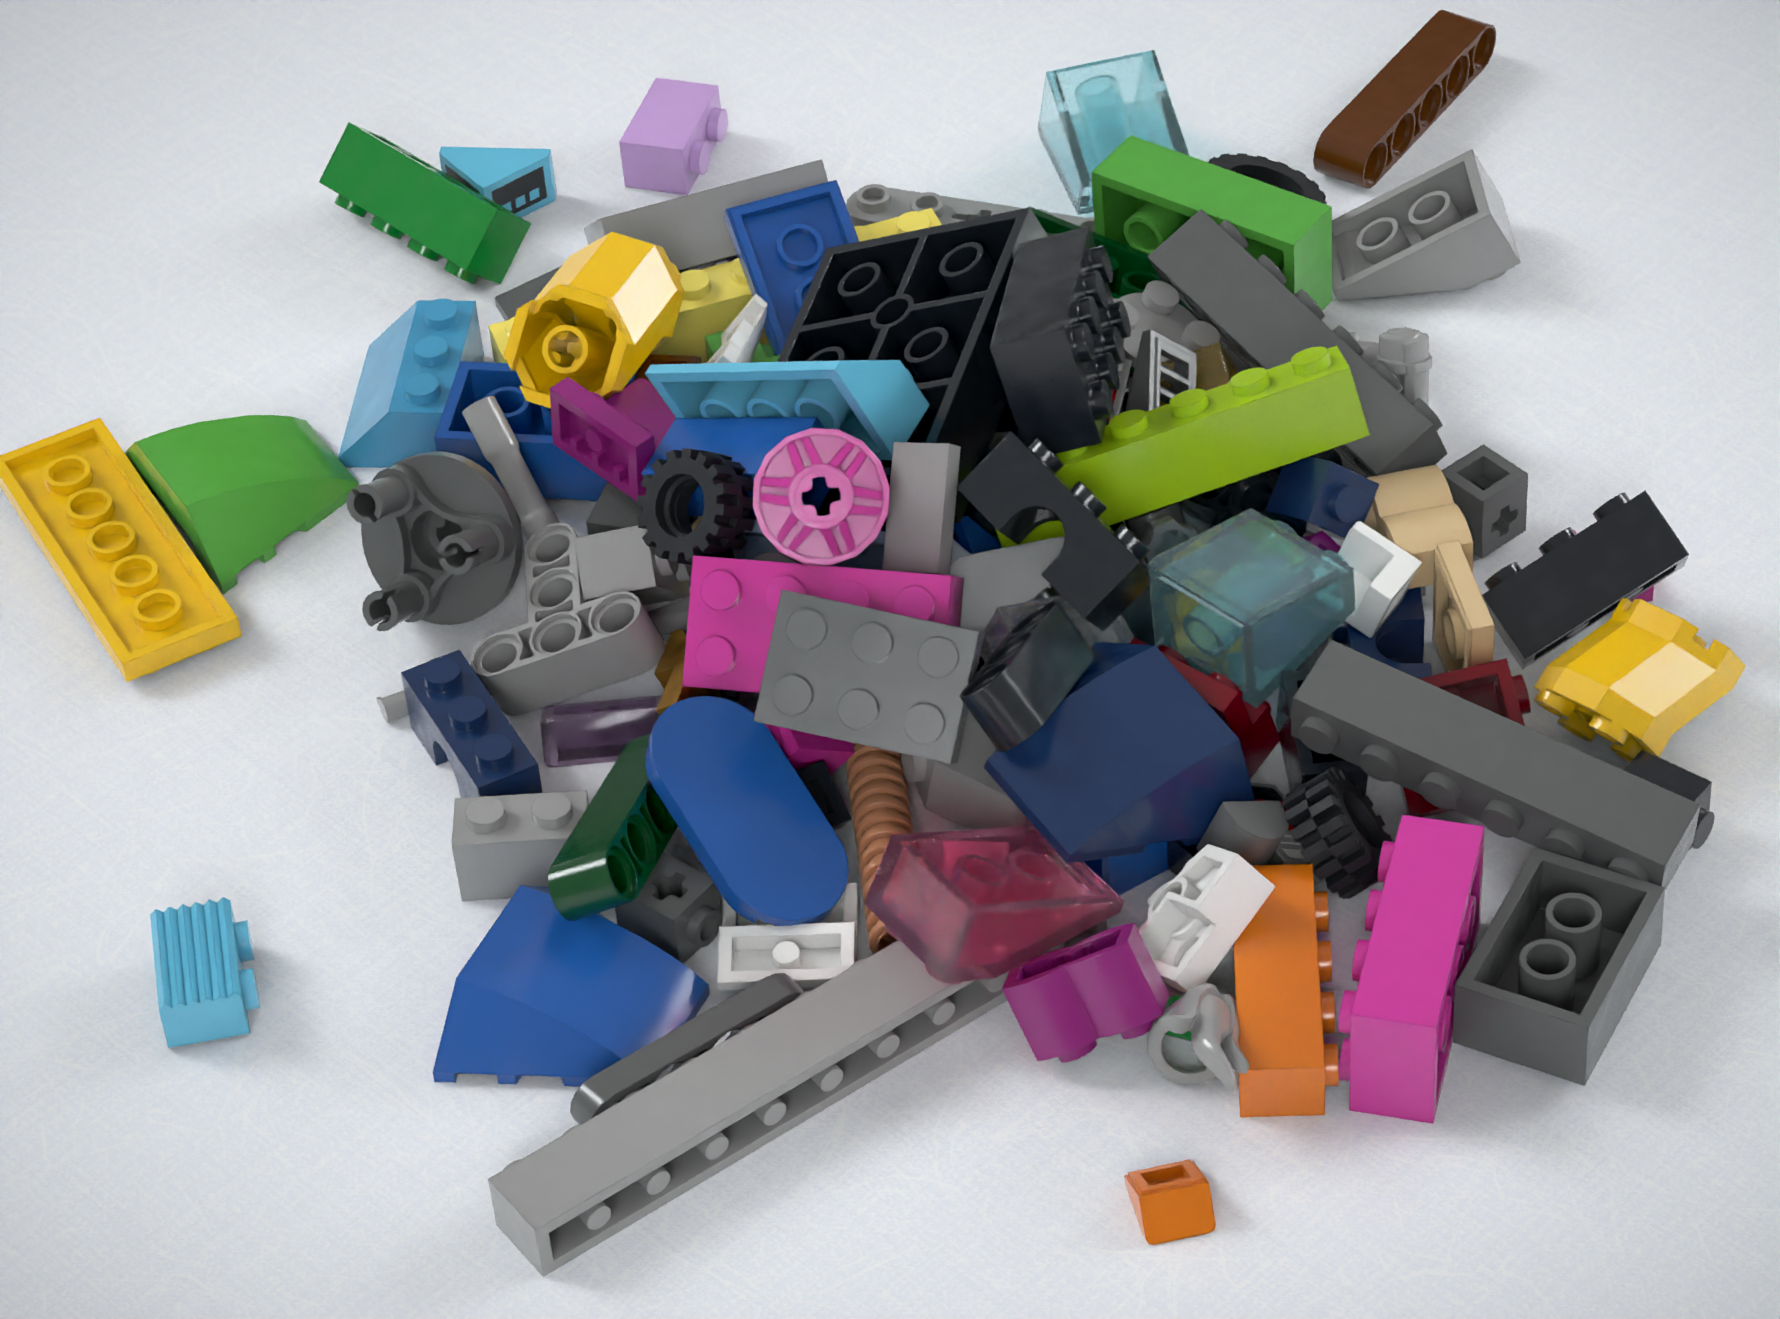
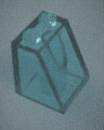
(1097, 107)
(1248, 600)

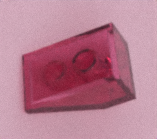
(984, 899)

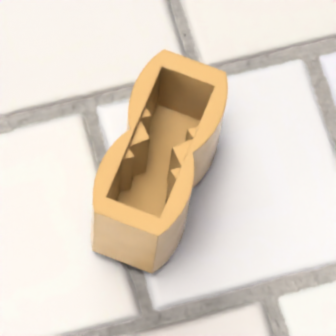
(1417, 514)

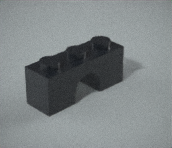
(1097, 567)

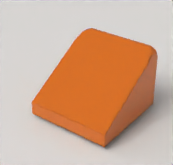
(1171, 1201)

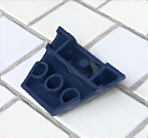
(1124, 760)

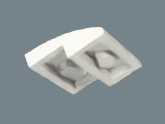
(803, 951)

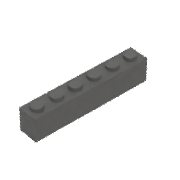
(1271, 324)
(1490, 767)

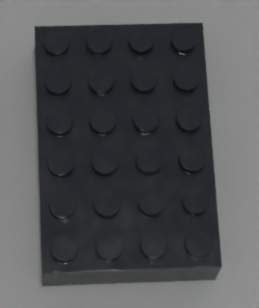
(933, 307)

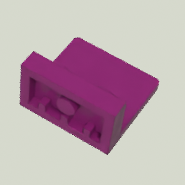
(610, 434)

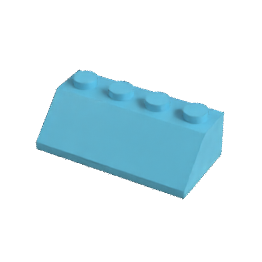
(860, 397)

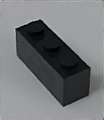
(1582, 576)

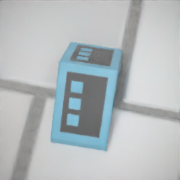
(511, 177)

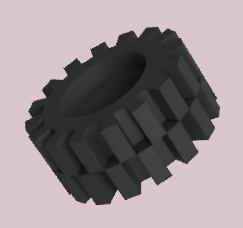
(1337, 831)

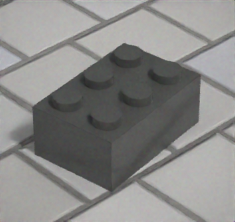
(868, 677)
(1558, 965)

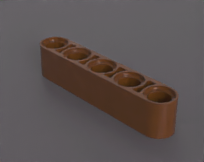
(1404, 99)

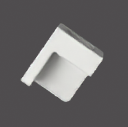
(1380, 576)

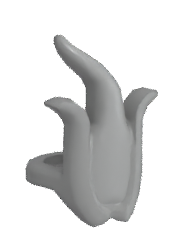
(1214, 1037)

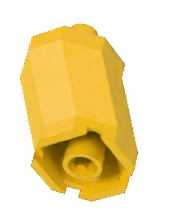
(596, 318)
(1637, 679)

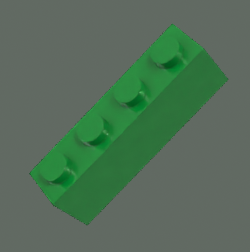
(425, 205)

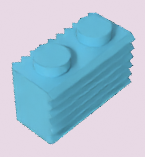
(201, 972)

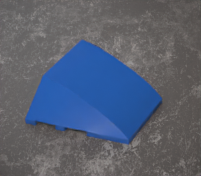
(560, 996)

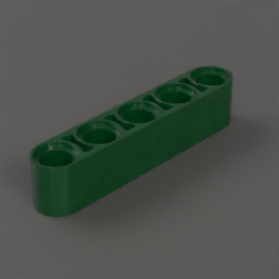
(613, 841)

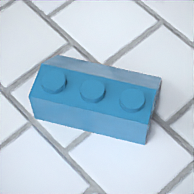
(408, 382)

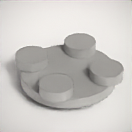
(1159, 311)

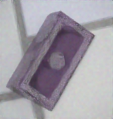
(594, 729)

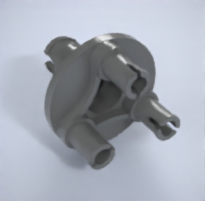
(436, 540)

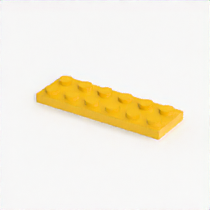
(116, 550)

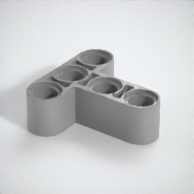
(567, 641)

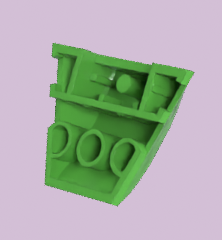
(242, 485)

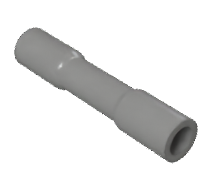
(502, 451)

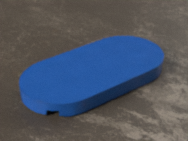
(746, 812)

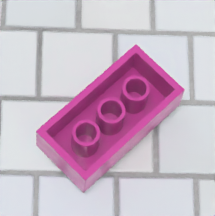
(738, 601)
(1408, 970)

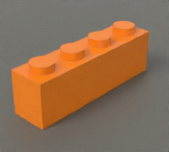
(1281, 1000)

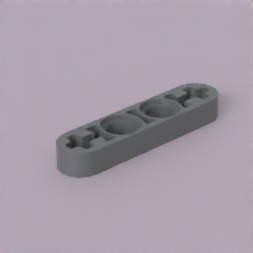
(681, 1044)

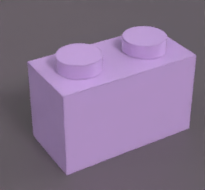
(672, 136)

